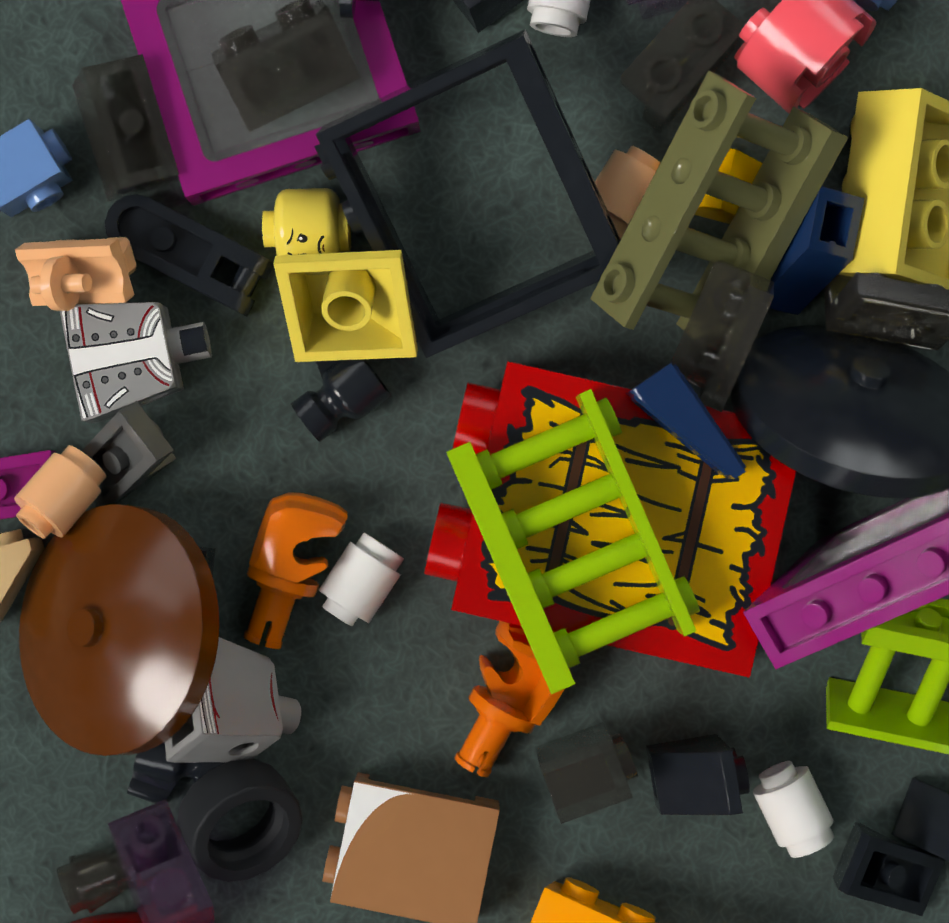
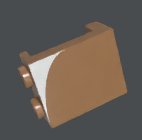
(411, 852)

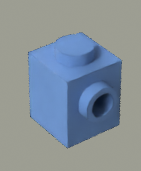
(31, 168)

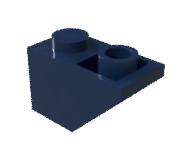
(818, 250)

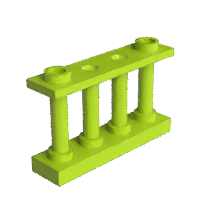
(534, 590)
(892, 715)

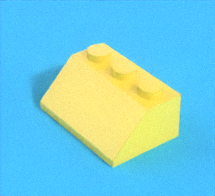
(904, 176)

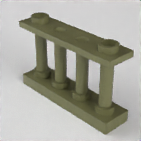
(767, 210)

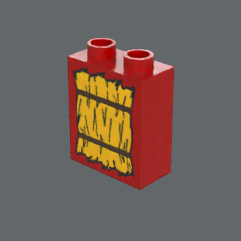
(707, 526)

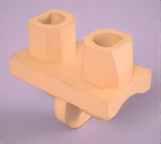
(78, 271)

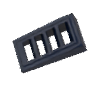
(679, 411)

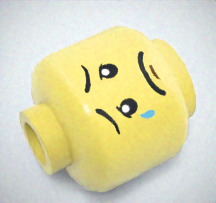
(306, 223)

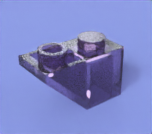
(160, 867)

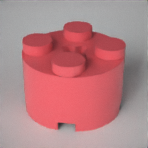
(801, 47)

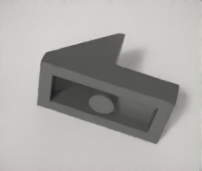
(128, 452)

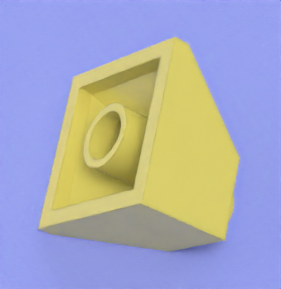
(346, 305)

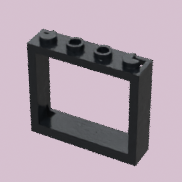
(368, 216)

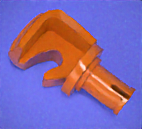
(275, 567)
(507, 704)

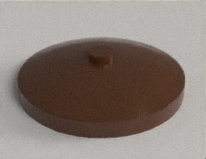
(119, 630)

